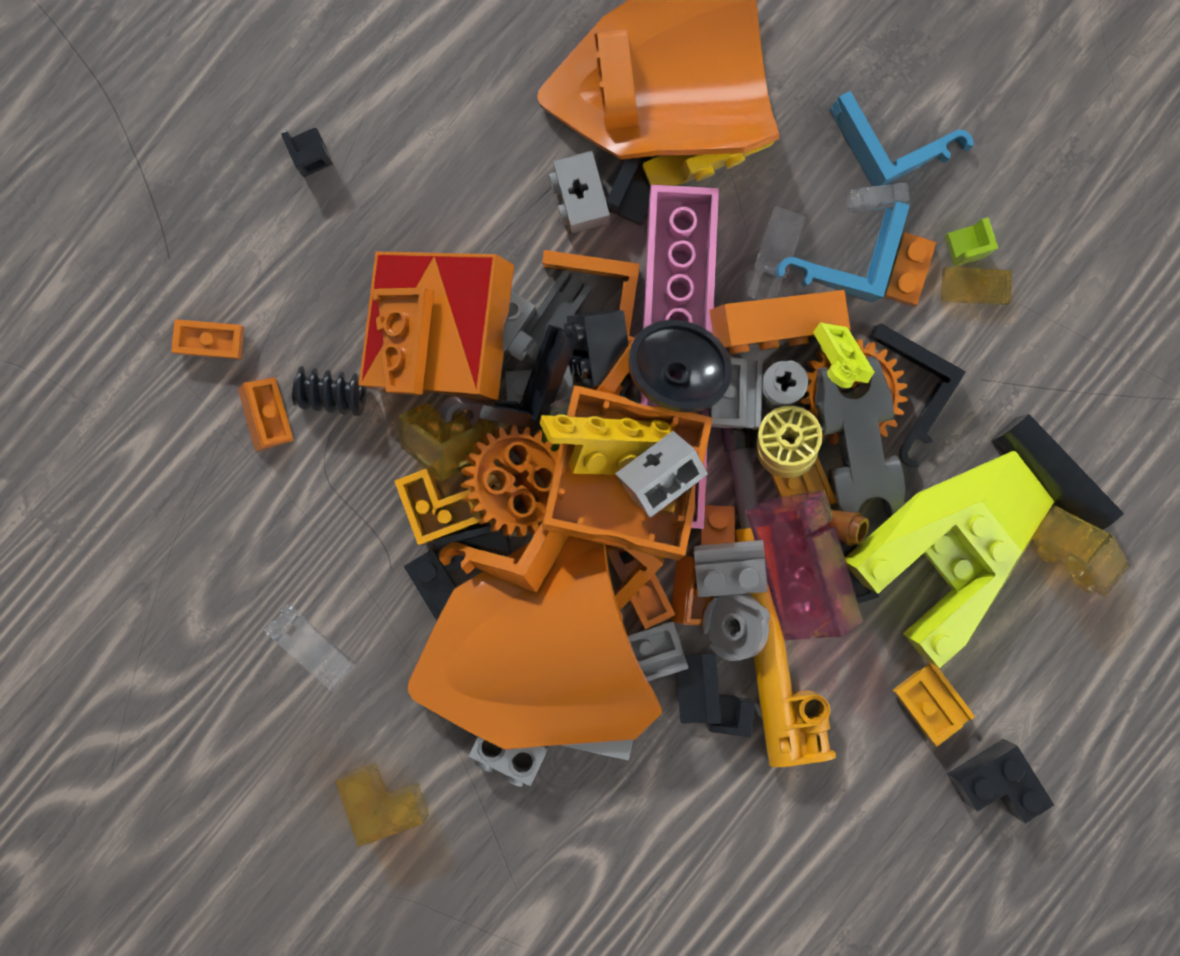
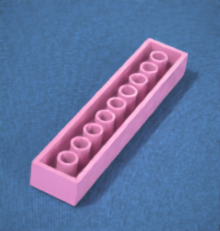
(681, 271)

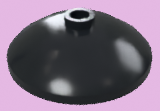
(681, 352)

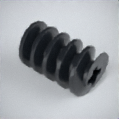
(328, 392)

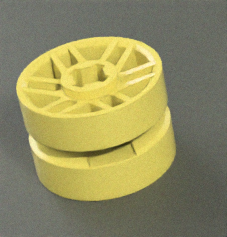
(800, 430)

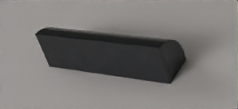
(1057, 472)

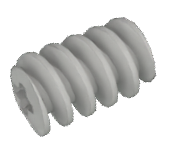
(791, 378)

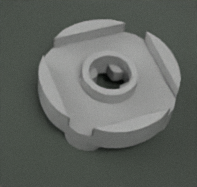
(753, 623)

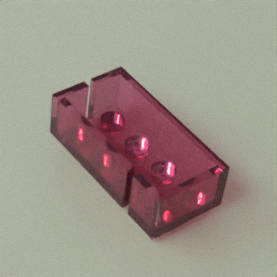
(805, 566)

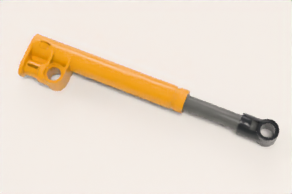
(788, 732)

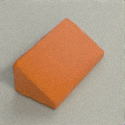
(265, 413)
(685, 599)

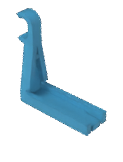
(871, 153)
(874, 285)

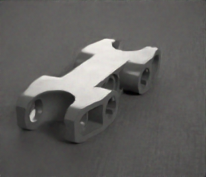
(856, 420)

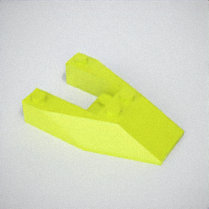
(971, 534)

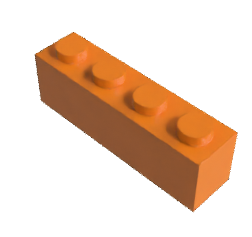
(777, 320)

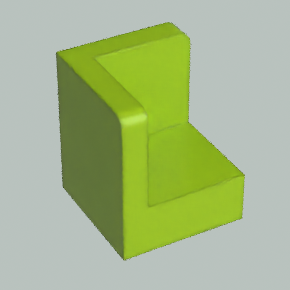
(971, 242)

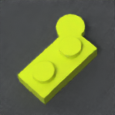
(844, 354)

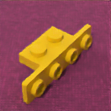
(679, 169)
(603, 444)

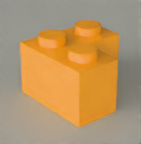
(429, 513)

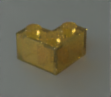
(439, 444)
(1083, 549)
(375, 813)

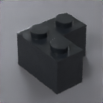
(1002, 774)

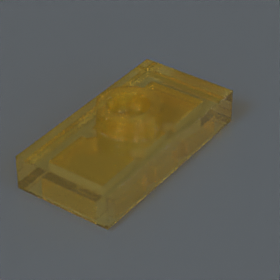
(976, 285)

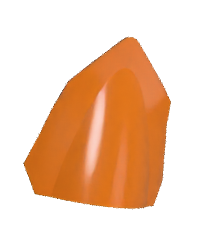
(667, 80)
(537, 663)

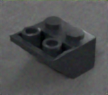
(599, 344)

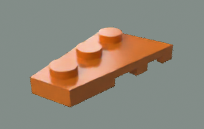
(405, 332)

